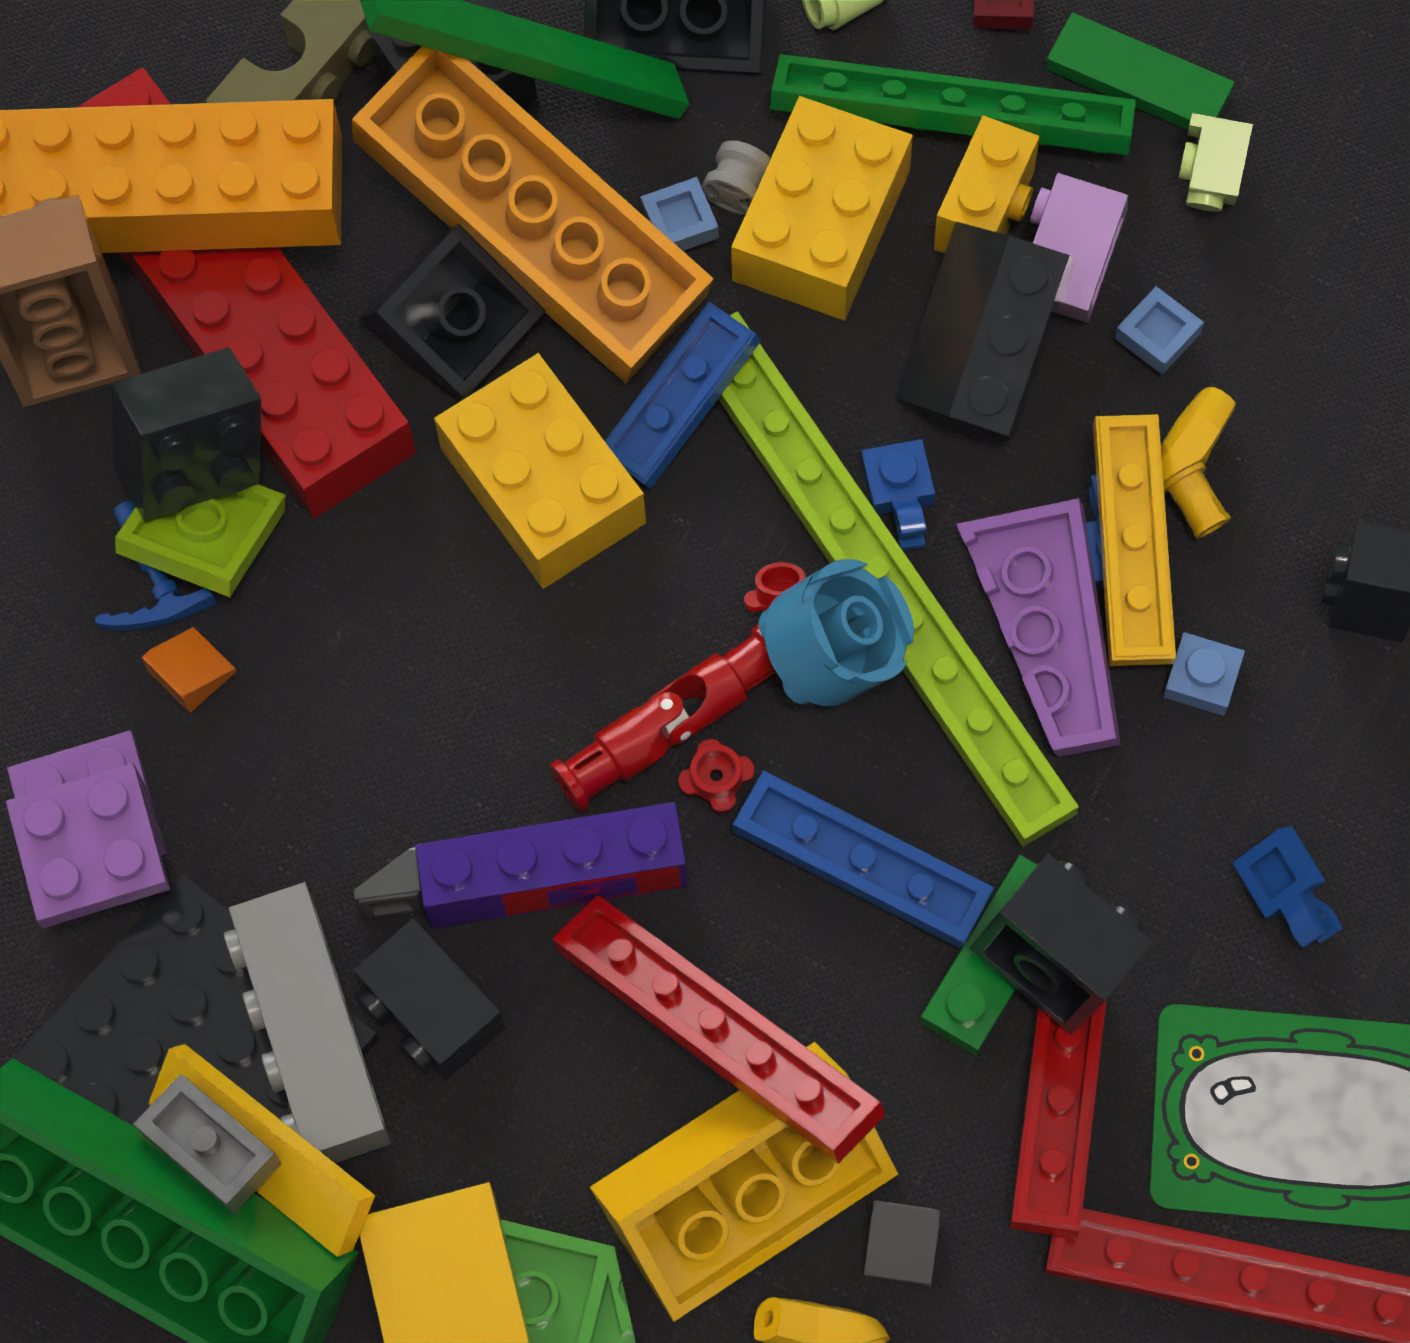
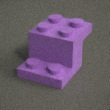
(86, 829)

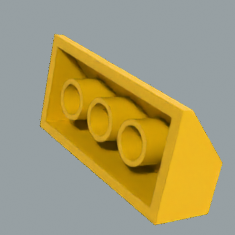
(730, 1197)

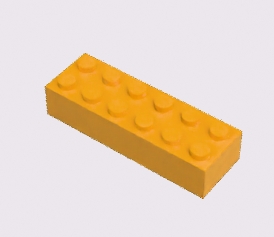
(182, 172)
(532, 208)

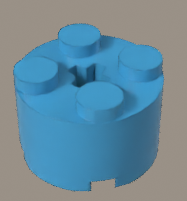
(837, 634)

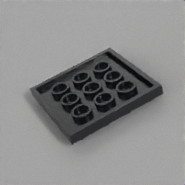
(153, 992)

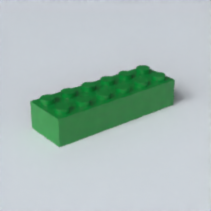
(147, 1234)

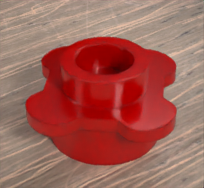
(770, 582)
(713, 757)

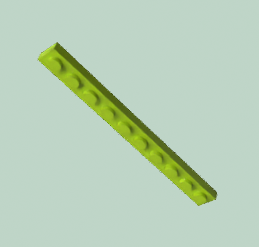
(938, 659)

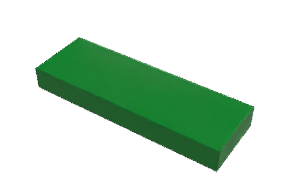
(1135, 70)

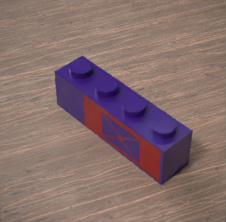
(551, 865)

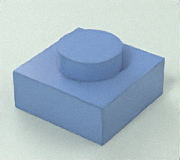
(681, 214)
(1159, 330)
(1204, 674)

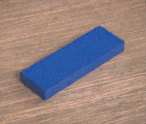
(681, 394)

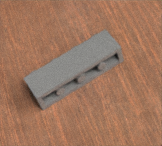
(307, 1023)

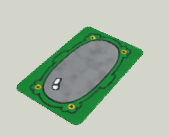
(1282, 1116)

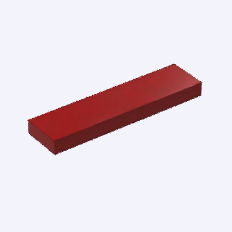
(1057, 1127)

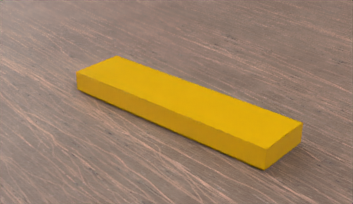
(1134, 540)
(306, 1183)

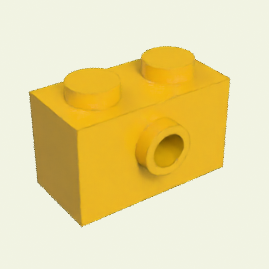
(990, 181)

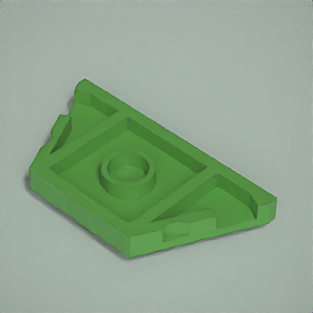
(568, 1287)

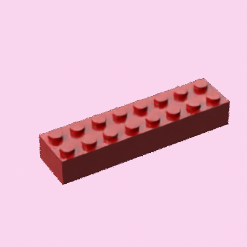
(321, 406)

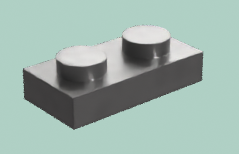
(207, 1143)

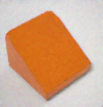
(188, 668)

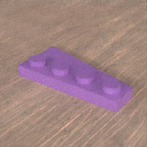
(1048, 609)

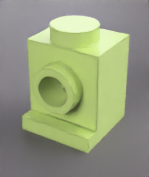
(1215, 162)

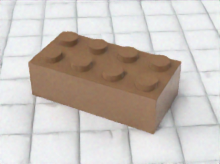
(59, 305)

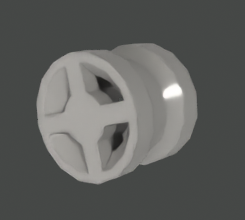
(736, 176)

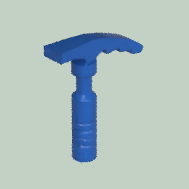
(169, 605)

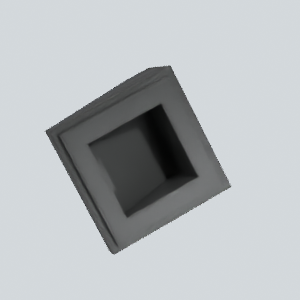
(392, 889)
(902, 1243)

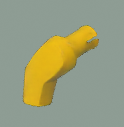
(1185, 455)
(810, 1322)

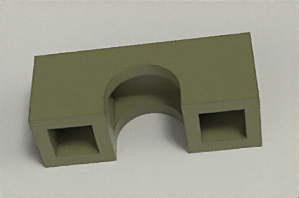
(331, 42)

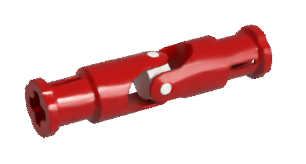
(650, 730)

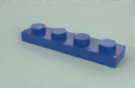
(863, 859)

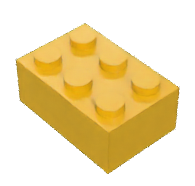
(821, 208)
(541, 470)

